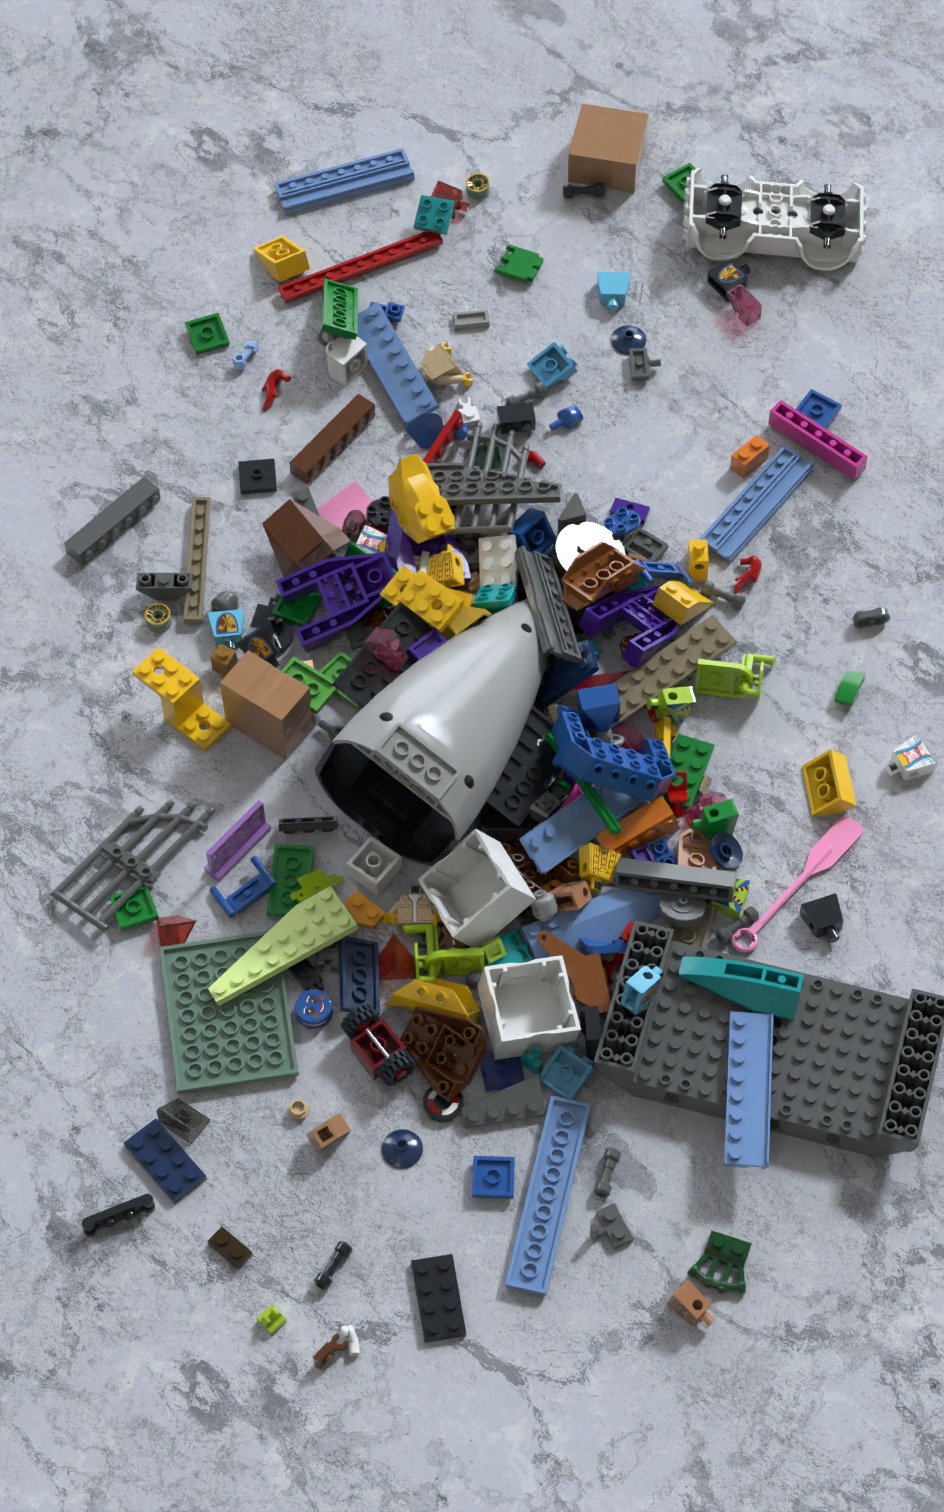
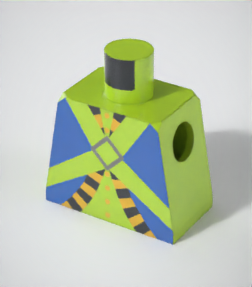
(673, 703)
(734, 909)

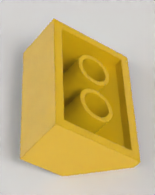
(466, 618)
(828, 784)

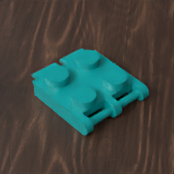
(513, 950)

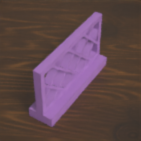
(237, 842)

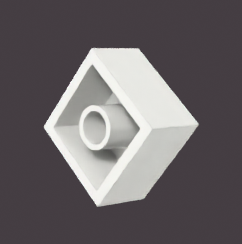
(374, 865)

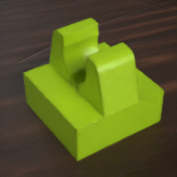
(493, 949)
(271, 1319)

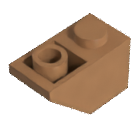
(328, 1132)

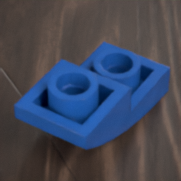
(392, 310)
(661, 851)

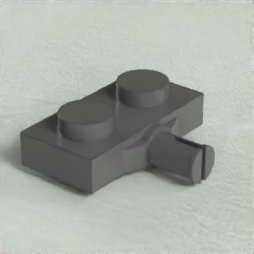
(641, 363)

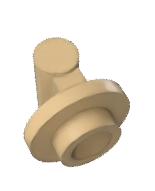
(474, 582)

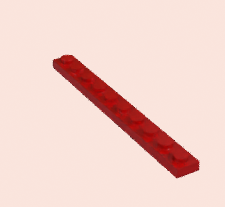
(360, 265)

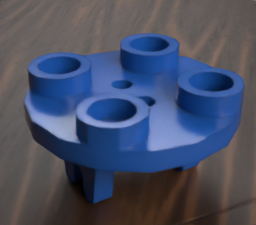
(622, 522)

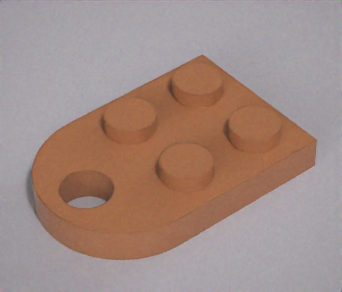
(694, 852)

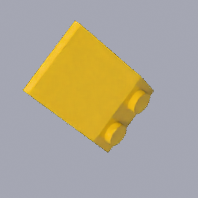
(282, 258)
(680, 601)

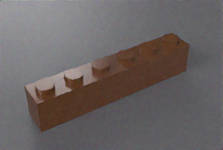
(332, 438)

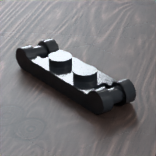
(111, 1216)

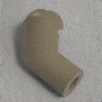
(704, 785)

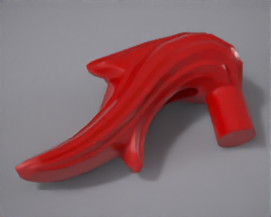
(270, 385)
(752, 573)

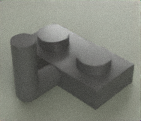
(612, 1226)

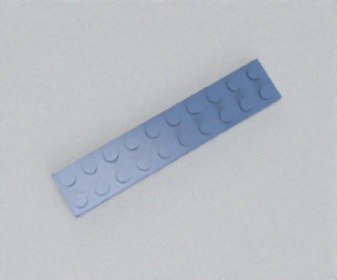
(548, 1196)

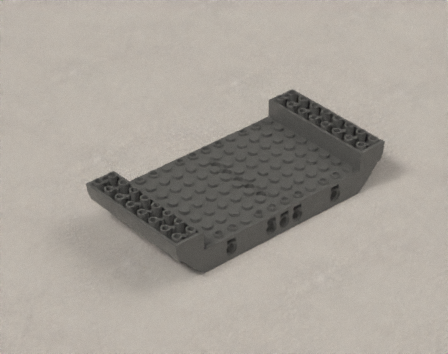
(843, 1072)

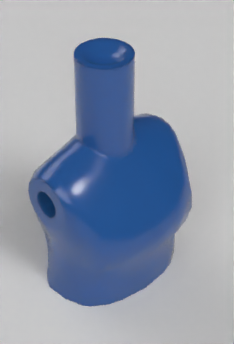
(567, 417)

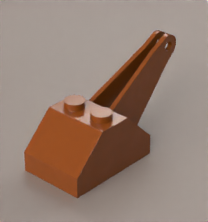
(586, 972)

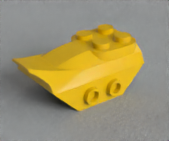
(418, 501)
(438, 996)

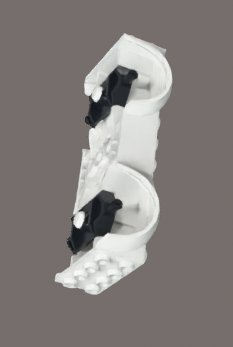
(723, 223)

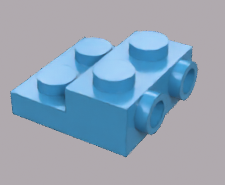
(553, 365)
(567, 1072)

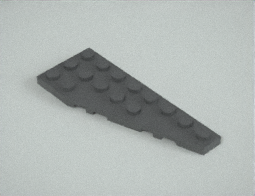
(476, 487)

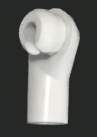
(353, 1342)

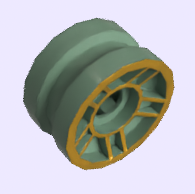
(478, 186)
(153, 612)

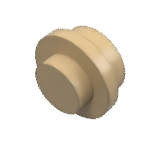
(298, 1109)

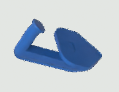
(427, 427)

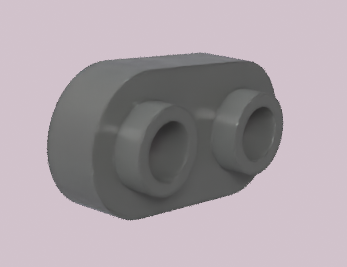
(871, 617)

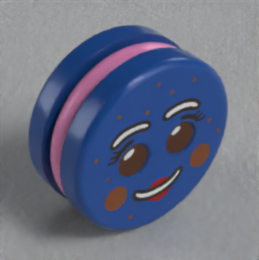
(313, 1009)

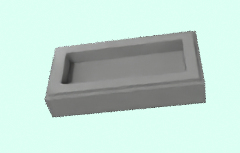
(471, 320)

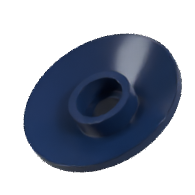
(623, 343)
(726, 850)
(405, 1156)

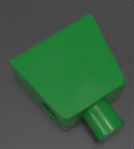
(716, 819)

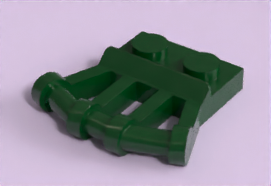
(726, 1251)

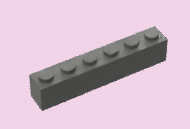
(112, 521)
(675, 879)

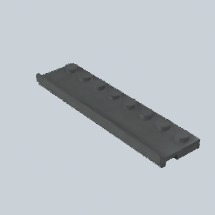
(546, 605)

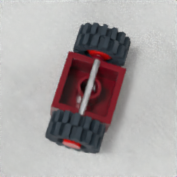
(377, 1046)

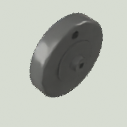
(681, 910)

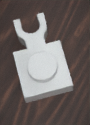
(469, 413)

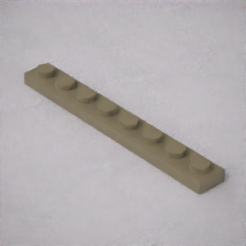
(197, 559)

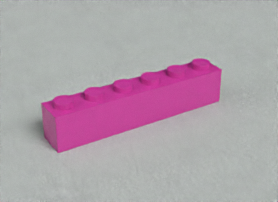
(817, 439)

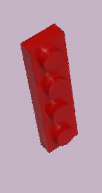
(444, 438)

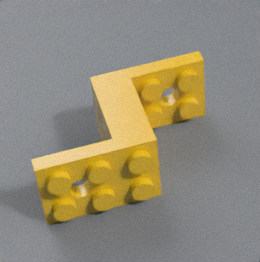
(423, 597)
(182, 699)

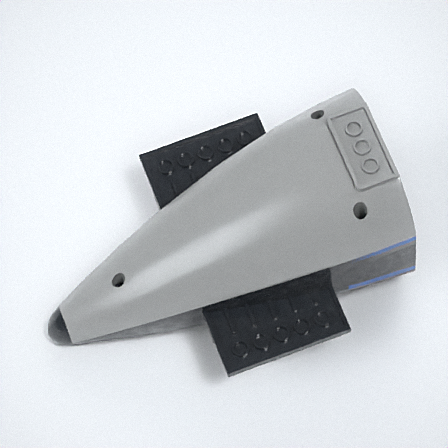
(442, 734)

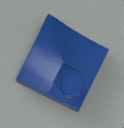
(594, 946)

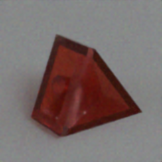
(174, 929)
(396, 961)

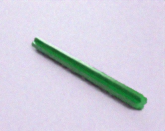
(592, 796)

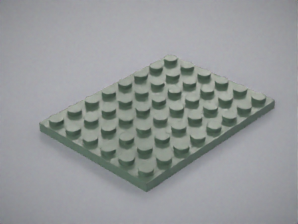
(226, 1043)

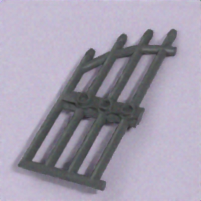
(493, 440)
(127, 862)

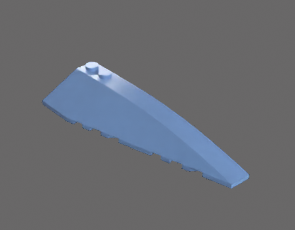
(597, 920)

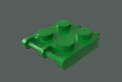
(520, 265)

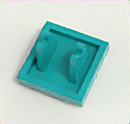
(434, 214)
(495, 597)

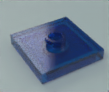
(501, 1072)

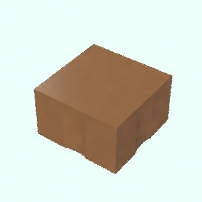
(608, 147)
(267, 704)

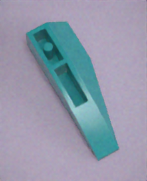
(746, 984)

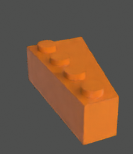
(640, 827)

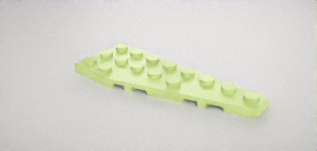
(296, 936)

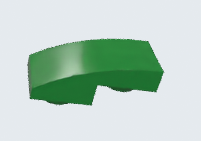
(849, 688)

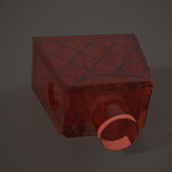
(449, 192)

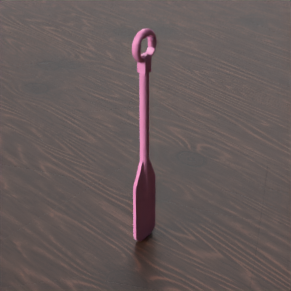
(821, 857)

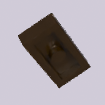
(230, 1248)

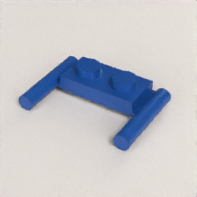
(666, 571)
(248, 893)

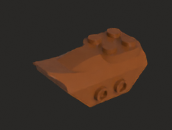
(598, 573)

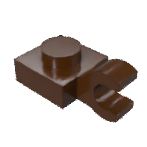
(326, 1353)

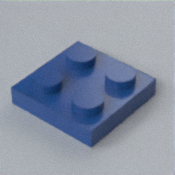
(819, 408)
(493, 1177)

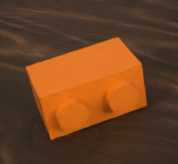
(749, 456)

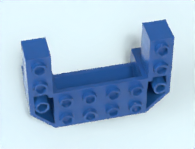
(607, 765)

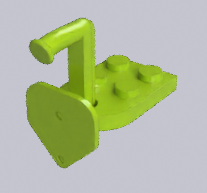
(731, 679)
(443, 962)

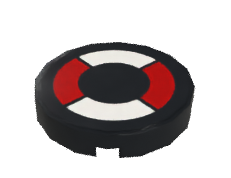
(439, 1108)

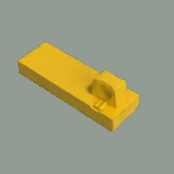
(665, 732)

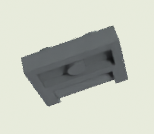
(646, 543)

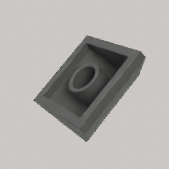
(572, 513)

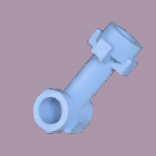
(240, 359)

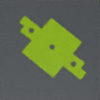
(310, 881)

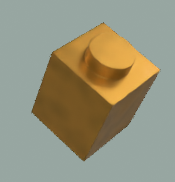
(223, 659)

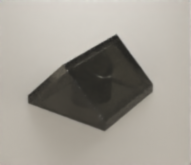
(182, 1120)

